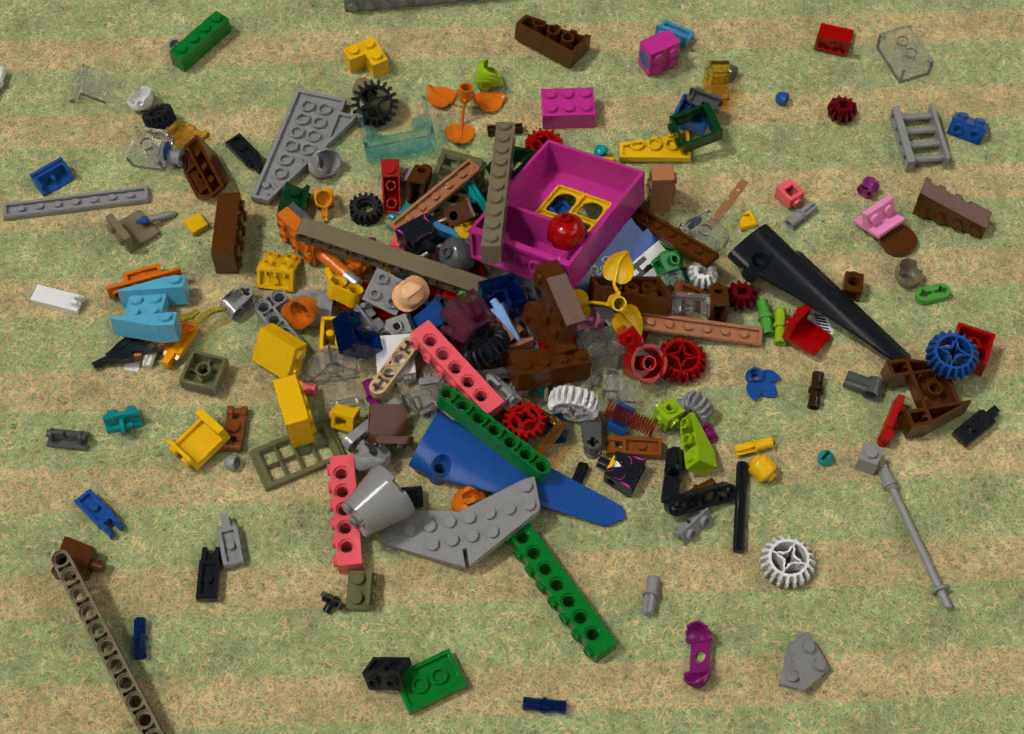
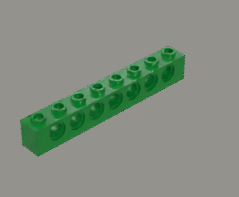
(593, 625)

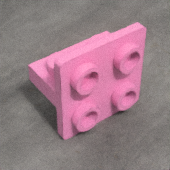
(880, 218)

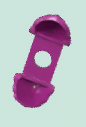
(700, 639)

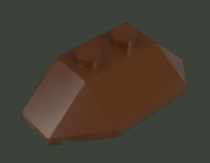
(204, 169)

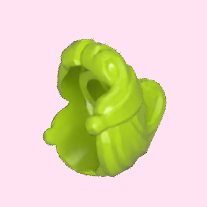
(487, 76)

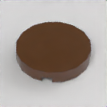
(899, 241)

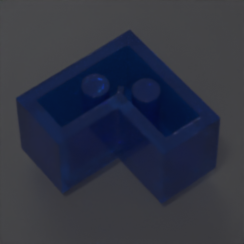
(506, 290)
(353, 338)

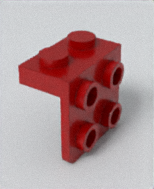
(805, 333)

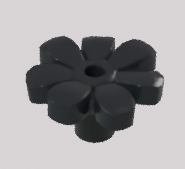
(331, 602)

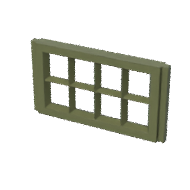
(458, 157)
(262, 468)

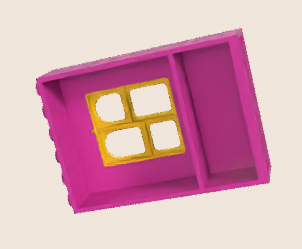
(554, 172)

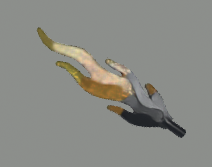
(132, 349)

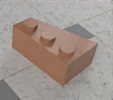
(661, 188)

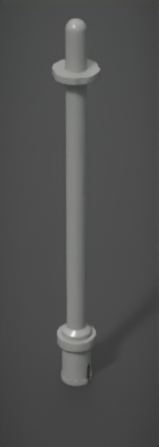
(890, 485)

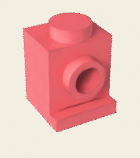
(789, 194)

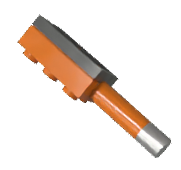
(288, 224)

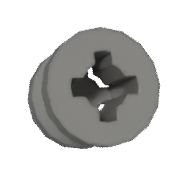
(175, 157)

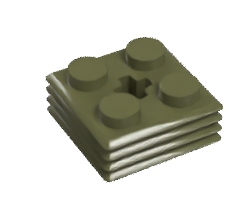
(194, 373)

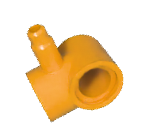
(324, 199)

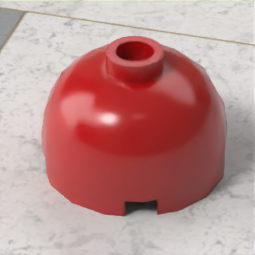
(566, 231)

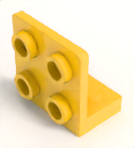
(277, 271)

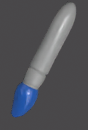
(156, 217)

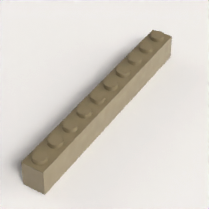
(498, 193)

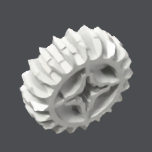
(574, 403)
(792, 546)

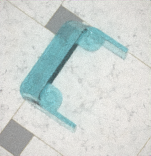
(400, 145)

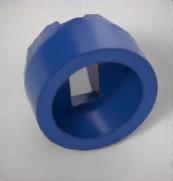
(781, 98)

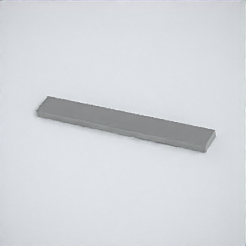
(76, 203)

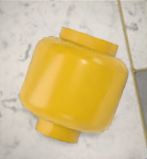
(762, 468)

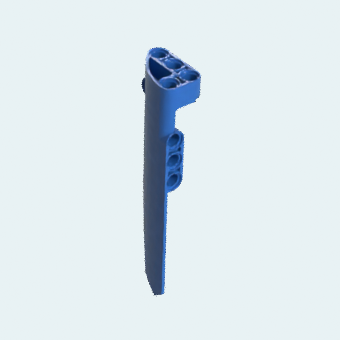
(470, 462)

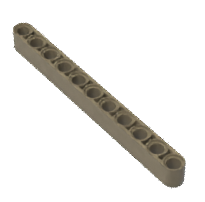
(385, 256)
(103, 640)

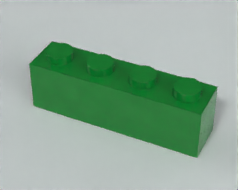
(200, 41)

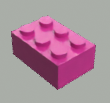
(568, 108)

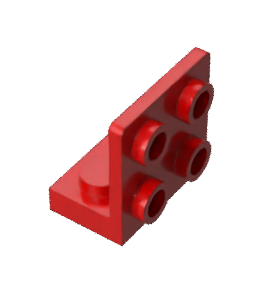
(833, 39)

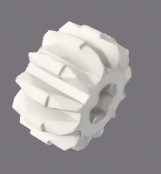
(701, 276)

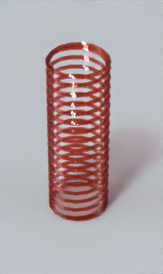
(630, 418)

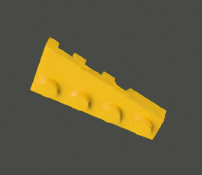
(654, 150)

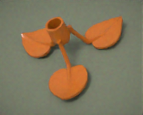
(442, 96)

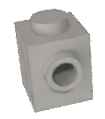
(868, 458)

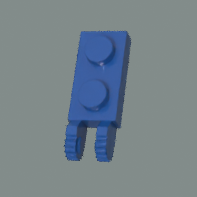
(98, 512)

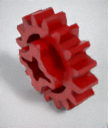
(538, 138)
(523, 419)

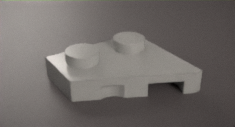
(807, 661)

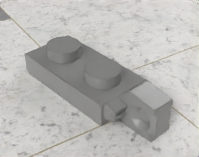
(229, 543)
(789, 677)

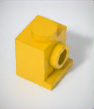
(344, 417)

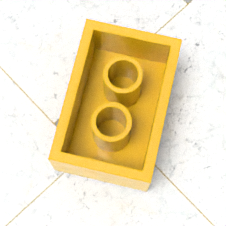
(294, 410)

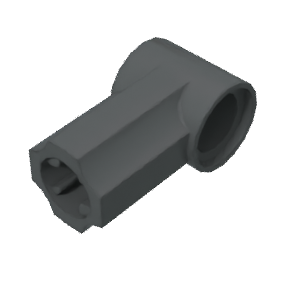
(869, 387)

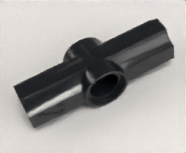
(673, 467)

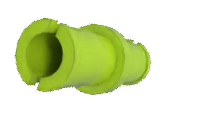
(780, 319)

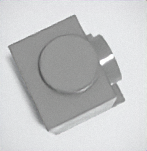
(405, 322)

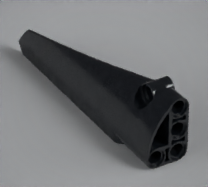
(773, 260)

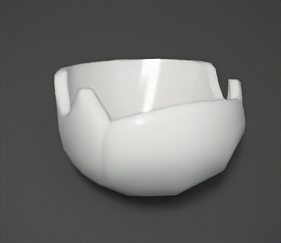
(141, 100)

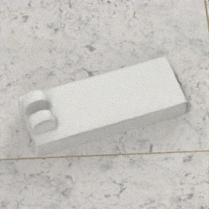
(57, 299)

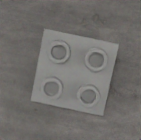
(380, 291)

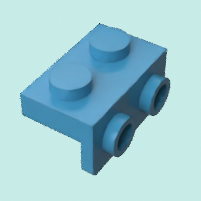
(683, 34)

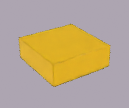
(196, 224)

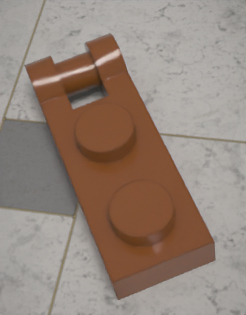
(638, 446)

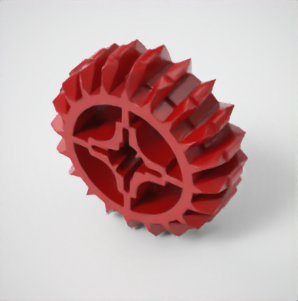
(692, 358)

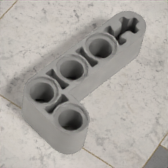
(272, 309)

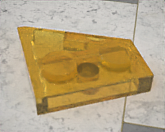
(185, 132)

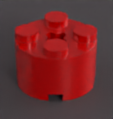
(655, 363)

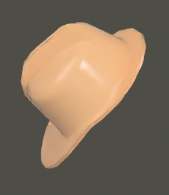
(410, 293)

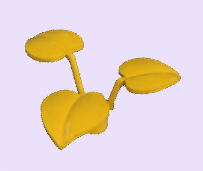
(617, 269)

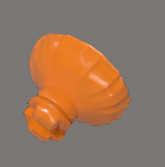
(466, 497)

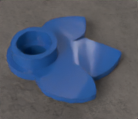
(763, 385)

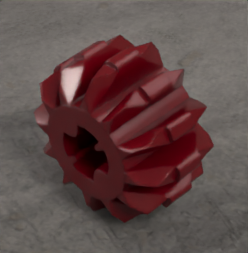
(842, 109)
(742, 295)

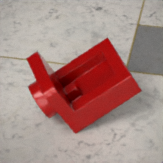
(628, 337)

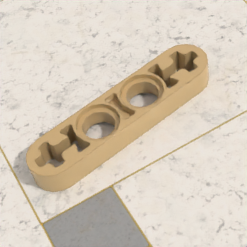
(391, 365)

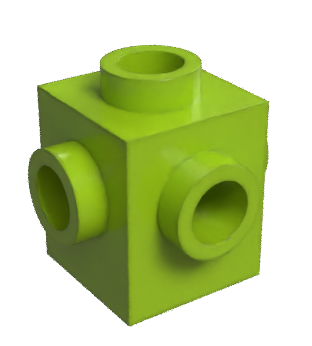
(668, 414)

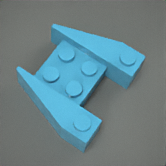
(148, 308)

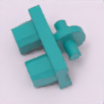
(122, 421)

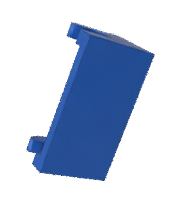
(52, 177)

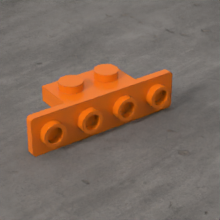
(140, 276)

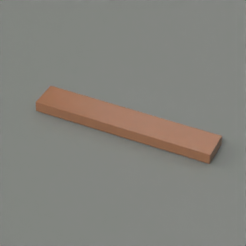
(439, 193)

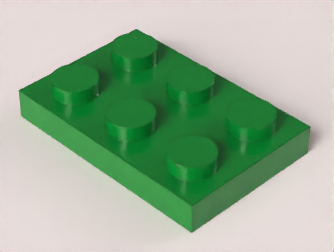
(431, 681)

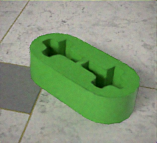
(932, 295)

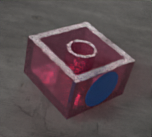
(467, 314)

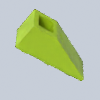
(697, 448)

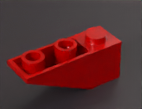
(391, 185)

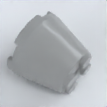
(377, 502)

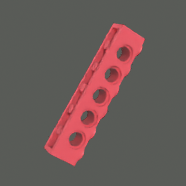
(429, 334)
(344, 466)

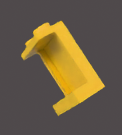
(199, 441)

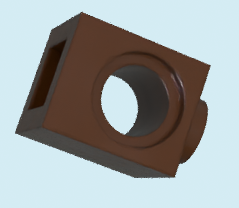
(856, 279)

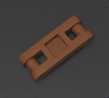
(235, 428)

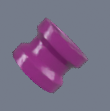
(868, 187)

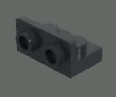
(386, 673)

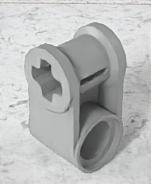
(239, 303)

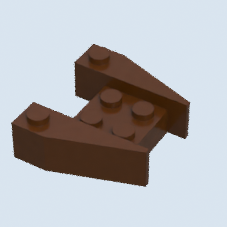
(557, 316)
(933, 396)

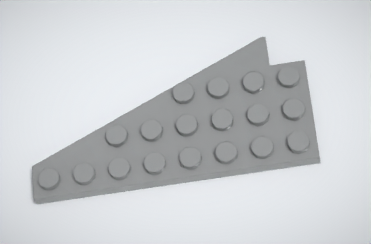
(309, 124)

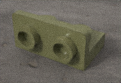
(360, 590)

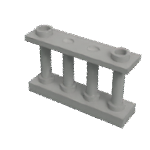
(905, 145)

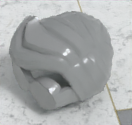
(324, 163)
(370, 456)

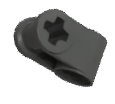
(591, 436)

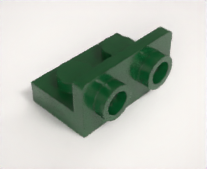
(295, 194)

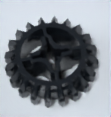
(388, 96)
(486, 346)

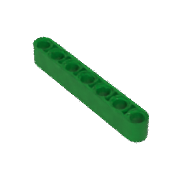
(495, 442)

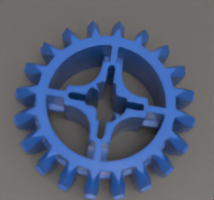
(963, 352)

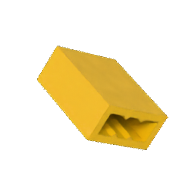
(279, 351)

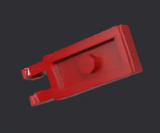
(891, 422)

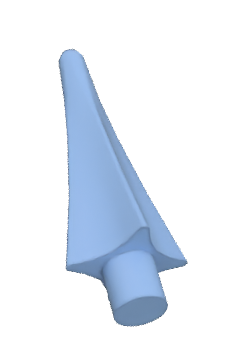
(502, 314)

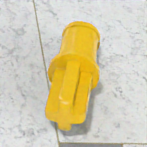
(753, 446)

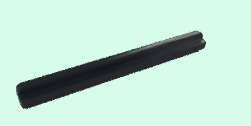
(740, 507)

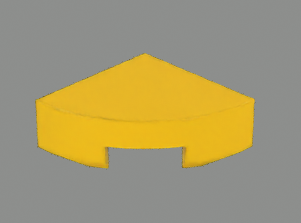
(747, 221)

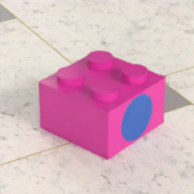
(659, 53)

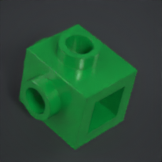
(667, 262)

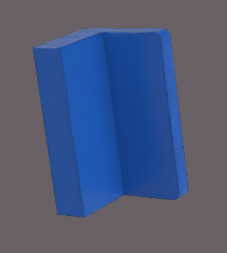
(430, 313)

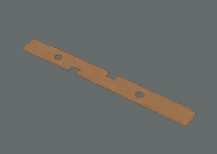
(733, 196)

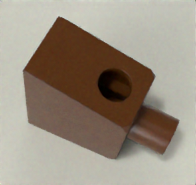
(419, 176)
(466, 211)
(720, 299)
(84, 557)

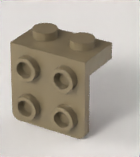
(128, 232)

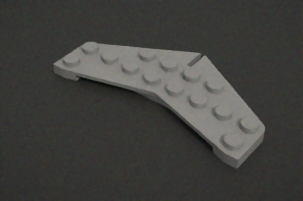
(474, 530)

